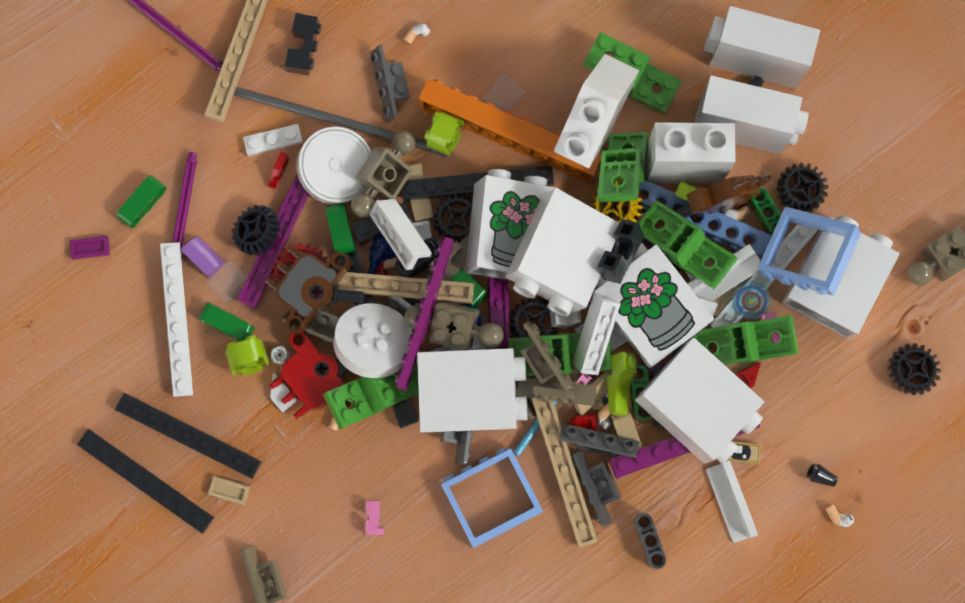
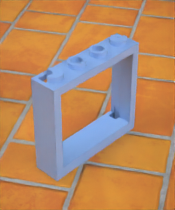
(818, 222)
(483, 464)

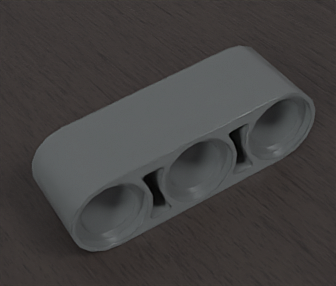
(642, 534)

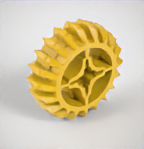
(621, 212)

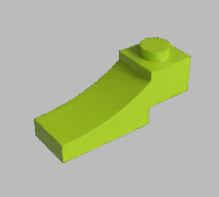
(619, 382)

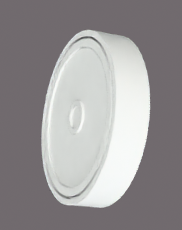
(330, 164)
(371, 340)

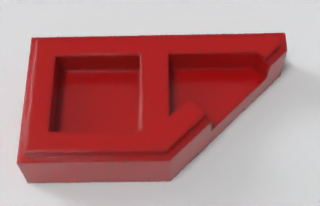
(278, 170)
(749, 375)
(583, 421)

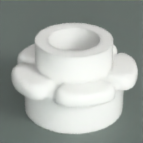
(284, 355)

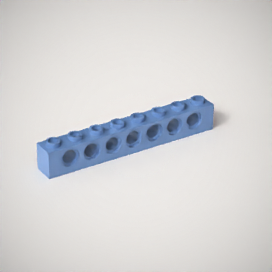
(759, 238)

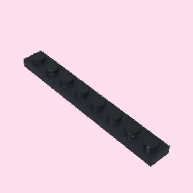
(464, 184)
(188, 436)
(146, 481)

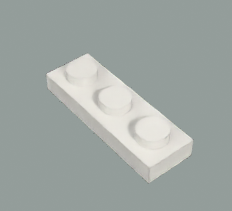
(273, 140)

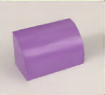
(203, 256)

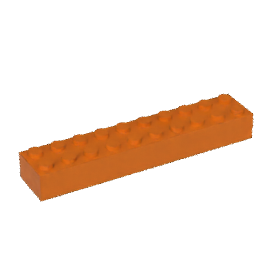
(503, 128)

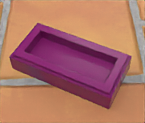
(90, 248)

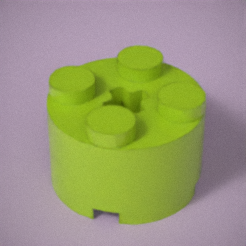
(444, 133)
(246, 356)

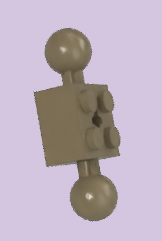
(383, 173)
(940, 259)
(466, 326)

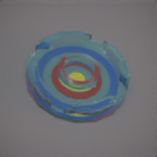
(751, 300)

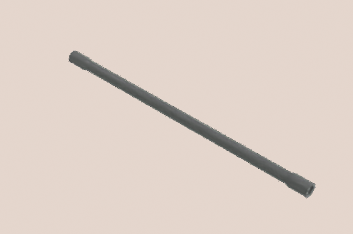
(326, 117)

